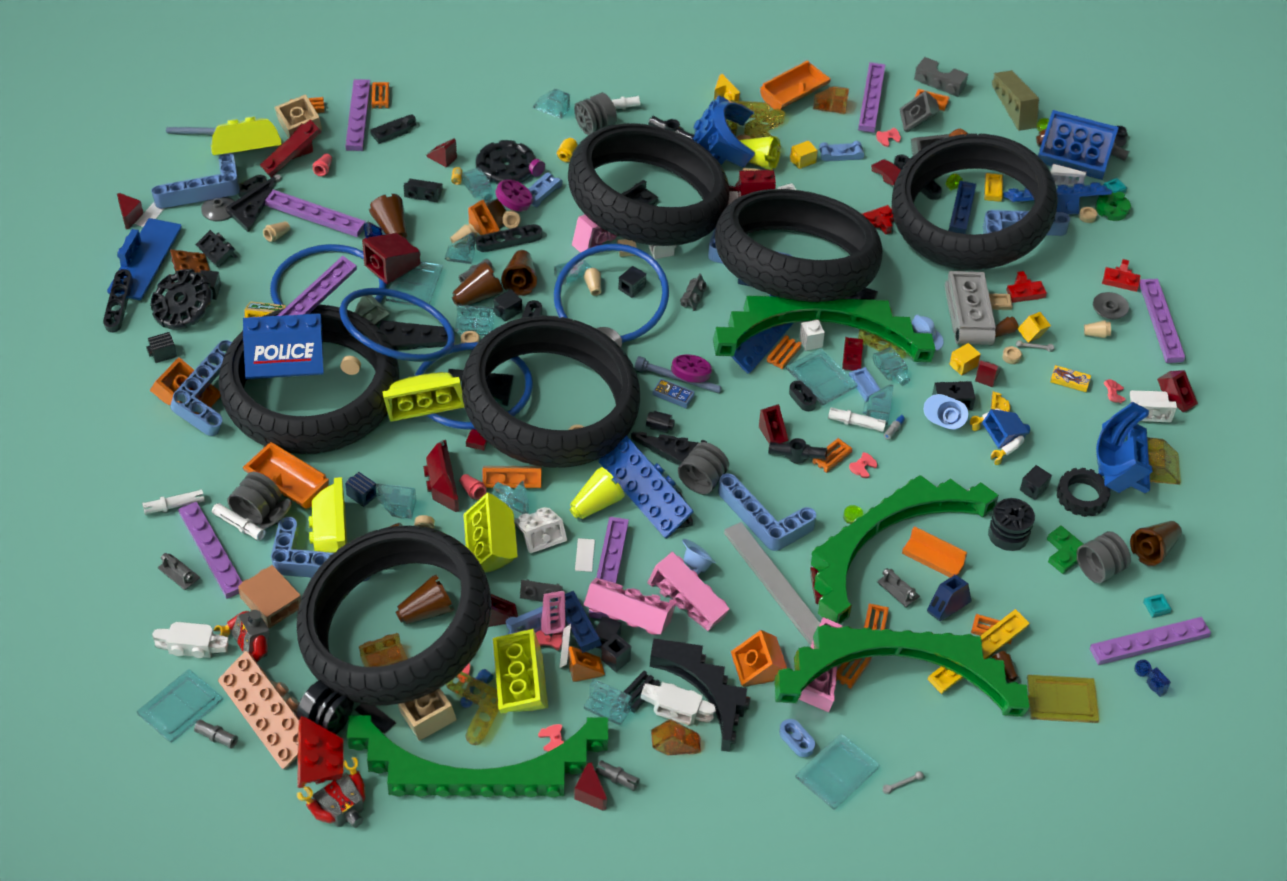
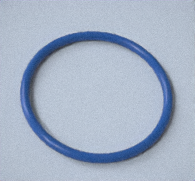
(625, 248)
(308, 251)
(389, 352)
(468, 425)

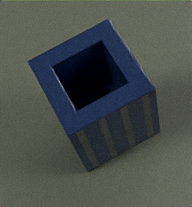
(361, 489)

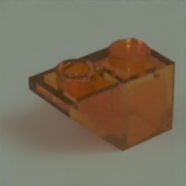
(832, 100)
(675, 739)

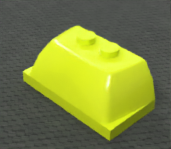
(244, 135)
(423, 395)
(328, 518)
(491, 532)
(519, 672)

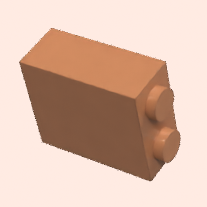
(270, 595)

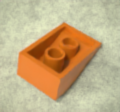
(174, 377)

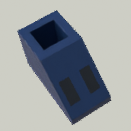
(949, 598)

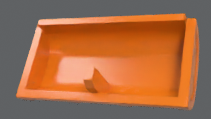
(793, 85)
(291, 475)

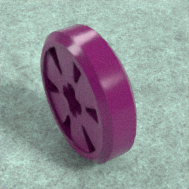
(514, 195)
(691, 368)

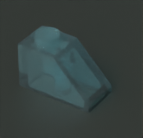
(554, 103)
(879, 404)
(397, 500)

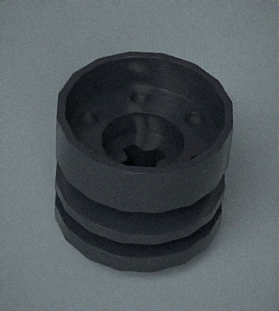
(1011, 524)
(325, 707)

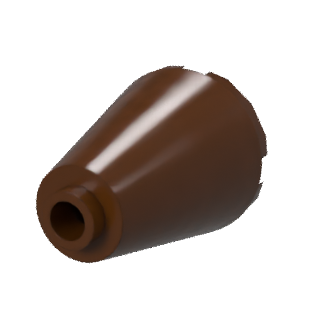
(389, 214)
(520, 274)
(477, 286)
(1155, 542)
(425, 602)

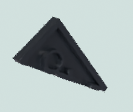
(249, 206)
(498, 384)
(668, 446)

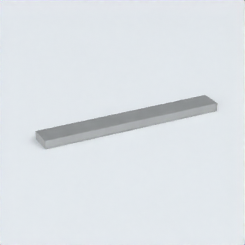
(773, 580)

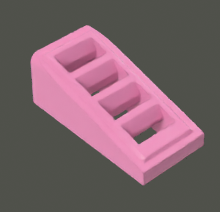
(546, 625)

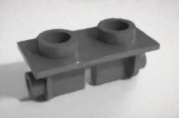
(694, 292)
(177, 571)
(897, 587)
(536, 590)

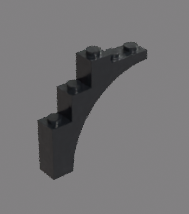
(689, 664)

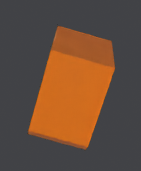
(482, 219)
(584, 665)

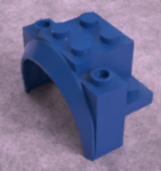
(715, 135)
(1127, 462)

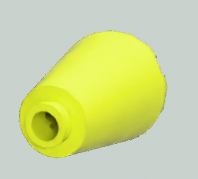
(765, 150)
(596, 494)

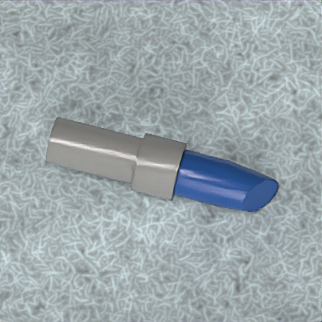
(894, 427)

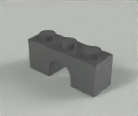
(951, 82)

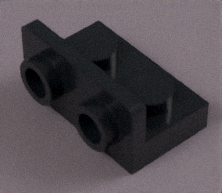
(423, 190)
(641, 194)
(214, 247)

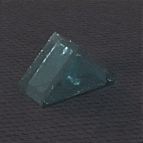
(462, 250)

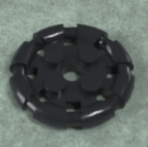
(492, 161)
(187, 306)

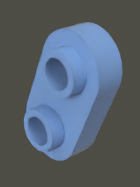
(798, 739)

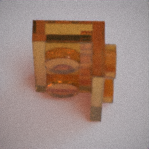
(382, 651)

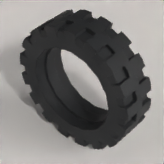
(1079, 506)

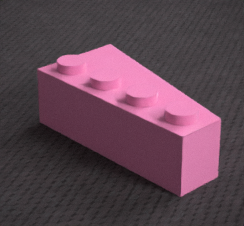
(589, 234)
(689, 591)
(629, 606)
(821, 691)

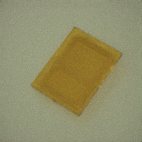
(1062, 698)

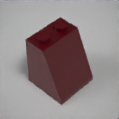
(755, 181)
(389, 256)

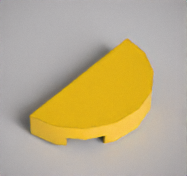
(999, 402)

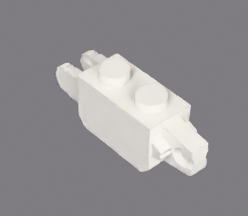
(190, 640)
(678, 703)

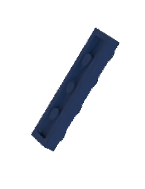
(962, 207)
(580, 624)

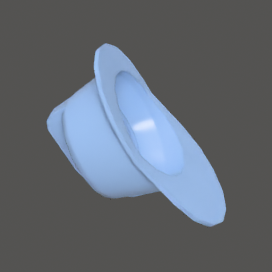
(925, 325)
(945, 411)
(696, 557)

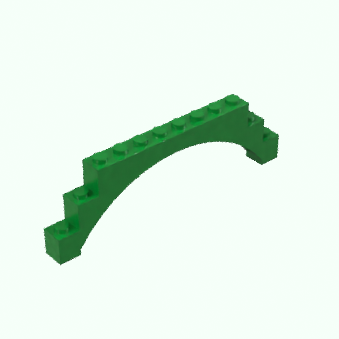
(869, 315)
(912, 500)
(954, 652)
(530, 778)

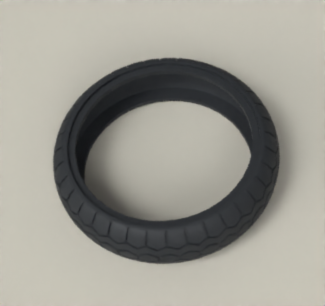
(636, 219)
(974, 250)
(793, 276)
(321, 431)
(542, 445)
(422, 672)

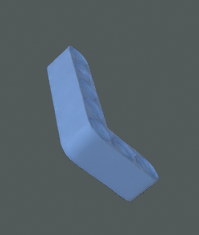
(201, 188)
(1001, 219)
(199, 384)
(770, 531)
(292, 561)

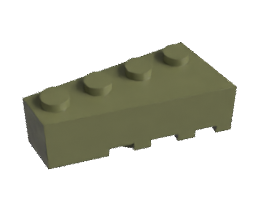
(1017, 99)

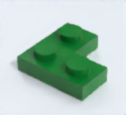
(1067, 549)

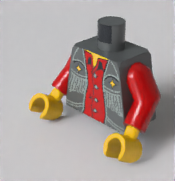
(249, 632)
(339, 800)

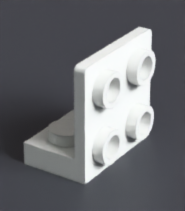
(1157, 403)
(541, 529)

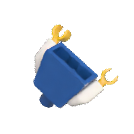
(1005, 430)

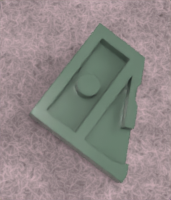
(371, 309)

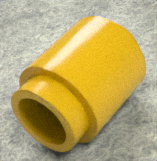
(566, 149)

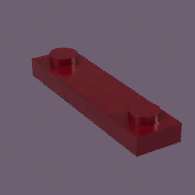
(290, 148)

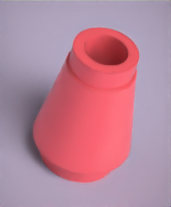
(322, 165)
(474, 487)

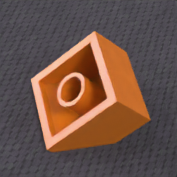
(758, 659)

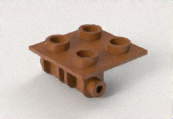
(189, 260)

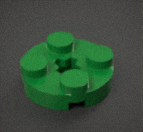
(1105, 205)

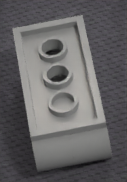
(970, 308)

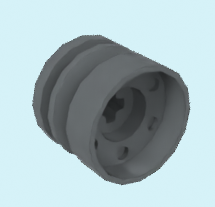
(595, 113)
(703, 468)
(254, 497)
(1103, 557)

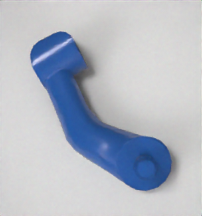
(483, 675)

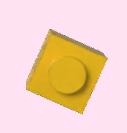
(803, 154)
(1034, 327)
(964, 359)

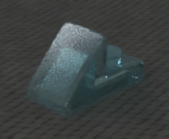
(515, 499)

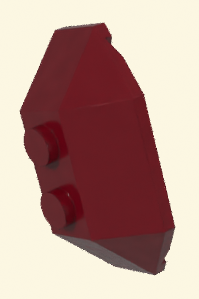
(441, 477)

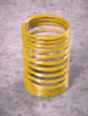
(458, 176)

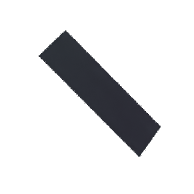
(378, 717)

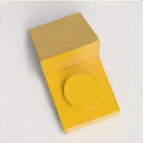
(726, 89)

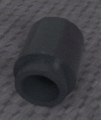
(660, 421)

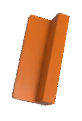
(512, 476)
(935, 553)

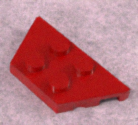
(318, 754)

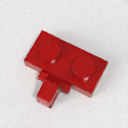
(881, 218)
(1121, 277)
(1025, 289)

